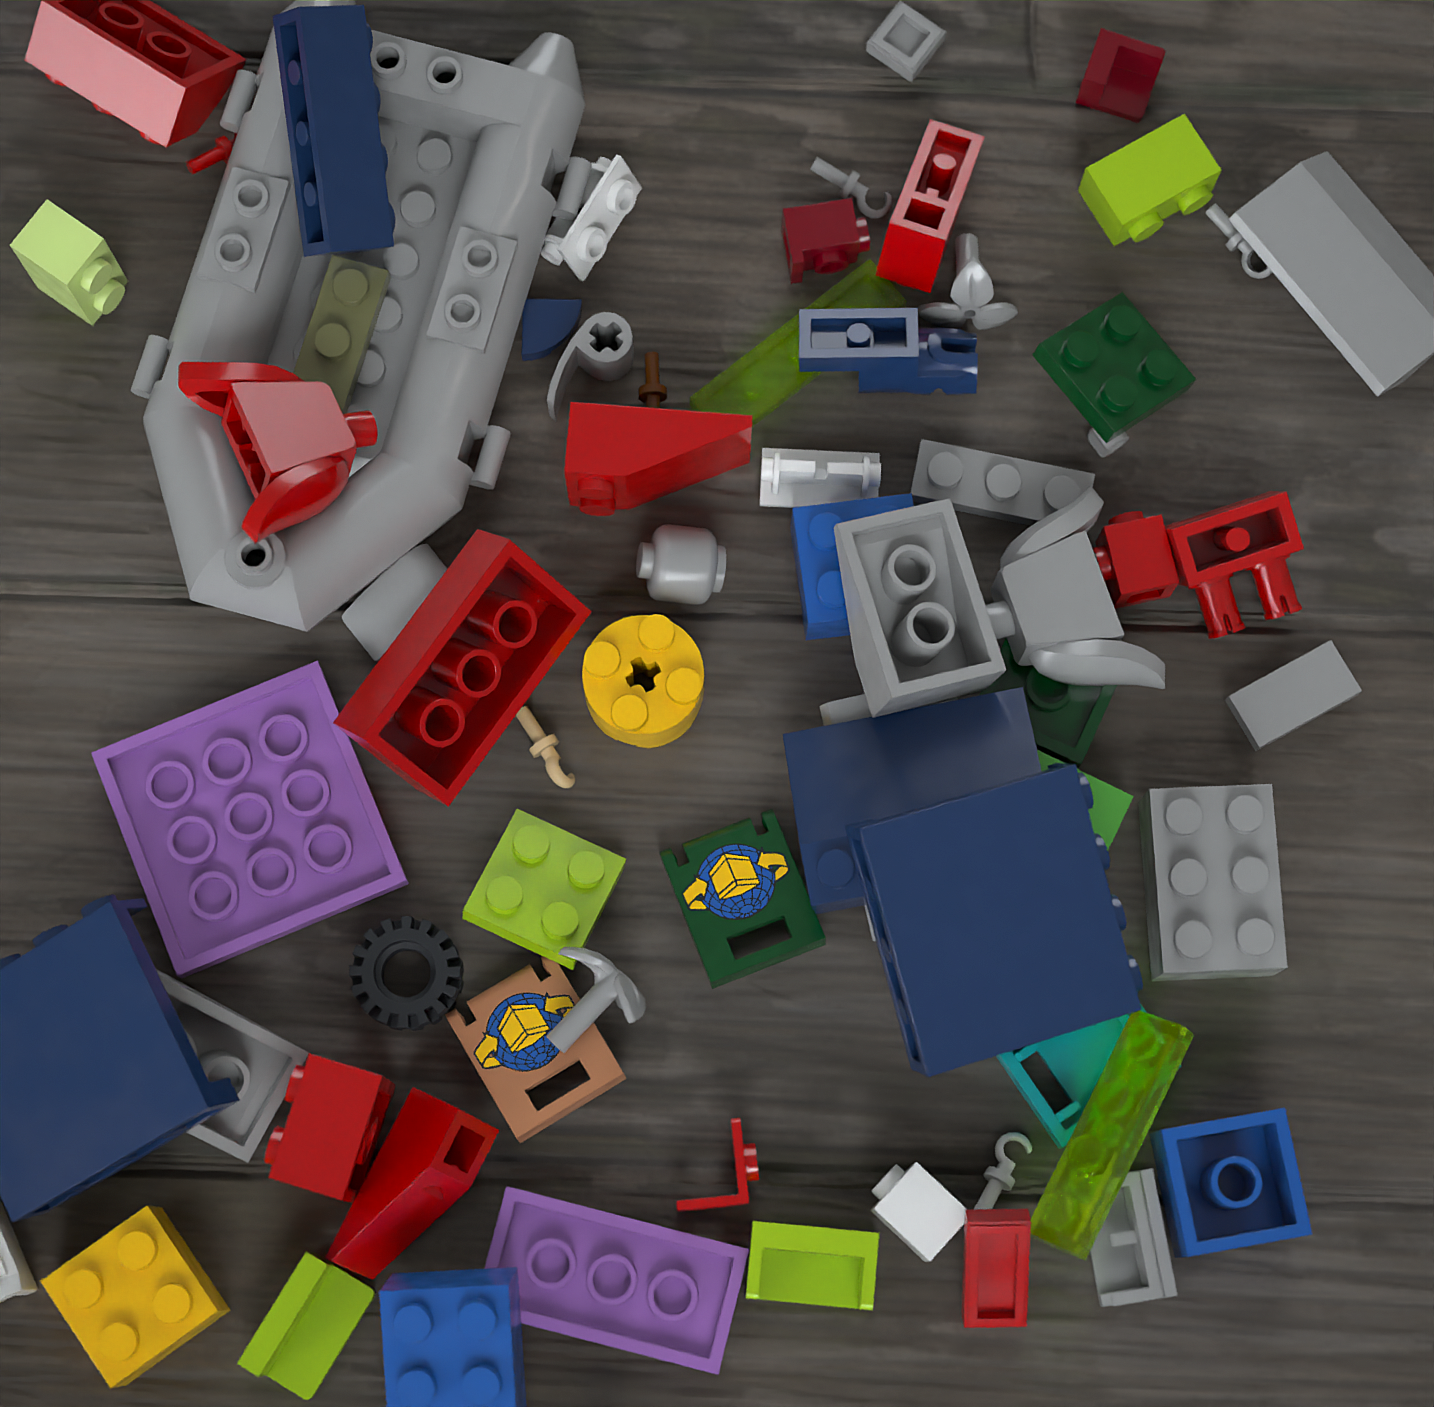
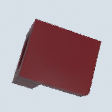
(1120, 75)

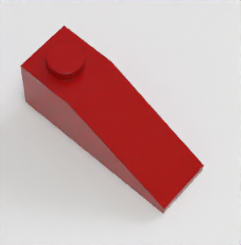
(929, 206)

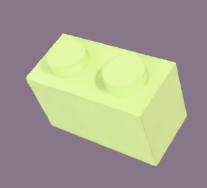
(70, 263)

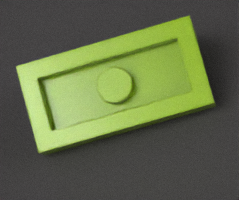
(307, 1326)

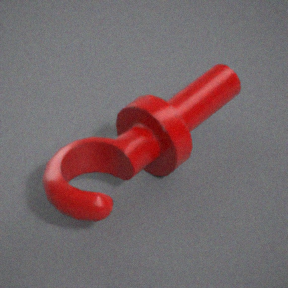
(213, 156)

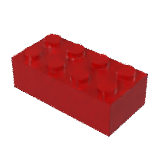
(463, 666)

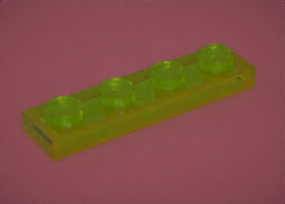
(1109, 1133)

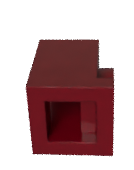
(822, 237)

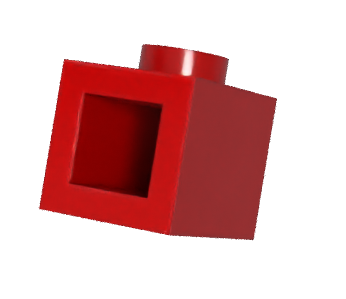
(1136, 559)

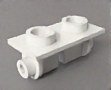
(605, 202)
(817, 477)

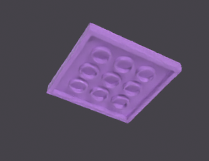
(249, 819)

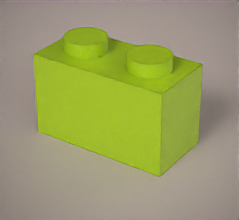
(1150, 181)

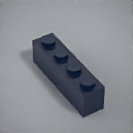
(334, 129)

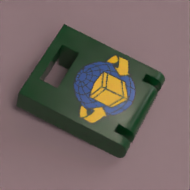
(738, 886)

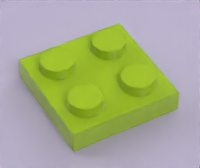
(543, 888)

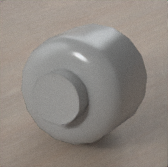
(682, 564)

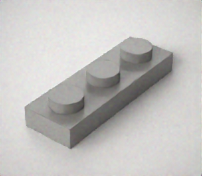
(994, 483)

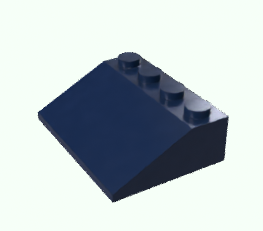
(894, 767)

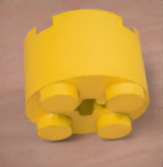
(649, 647)

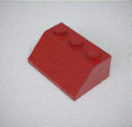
(134, 63)

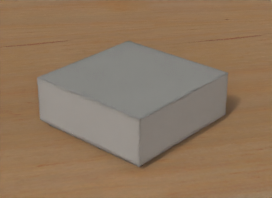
(905, 41)

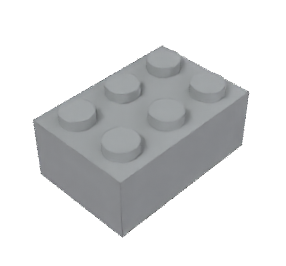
(1212, 882)

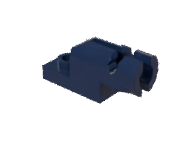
(888, 350)

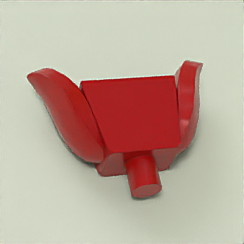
(284, 435)

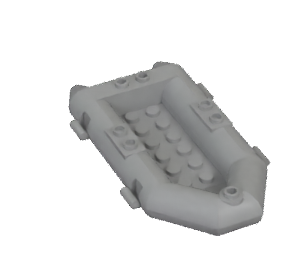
(471, 206)

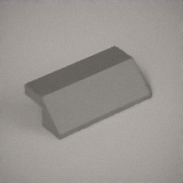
(1345, 269)

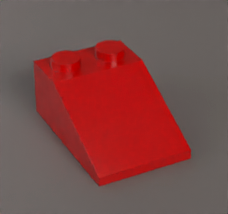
(643, 453)

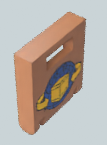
(515, 1055)

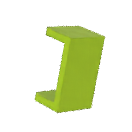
(812, 1265)

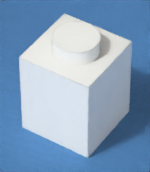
(918, 1209)

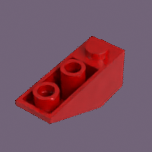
(413, 1181)

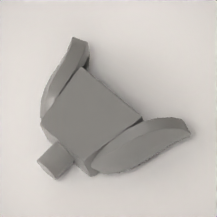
(1059, 608)

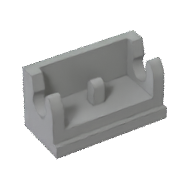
(1132, 1248)

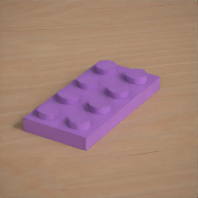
(619, 1279)

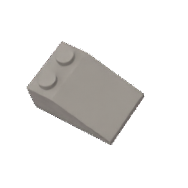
(915, 608)
(238, 1050)

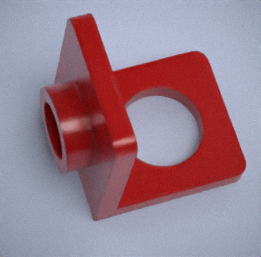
(745, 1168)

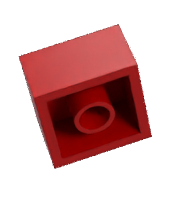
(329, 1128)

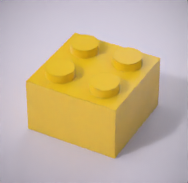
(135, 1296)

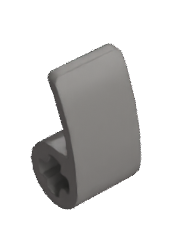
(582, 351)
(393, 599)

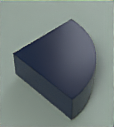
(547, 325)

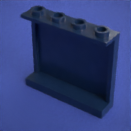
(995, 919)
(90, 1061)

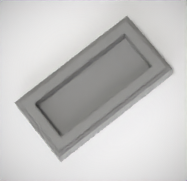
(1293, 695)

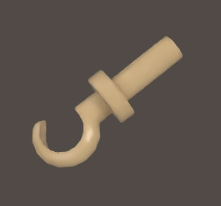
(544, 747)

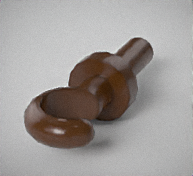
(652, 391)

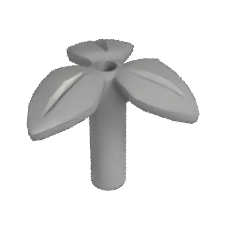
(970, 293)
(609, 986)

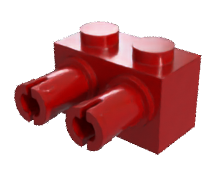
(1239, 536)

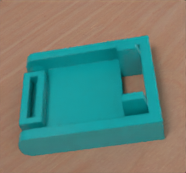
(1076, 1065)

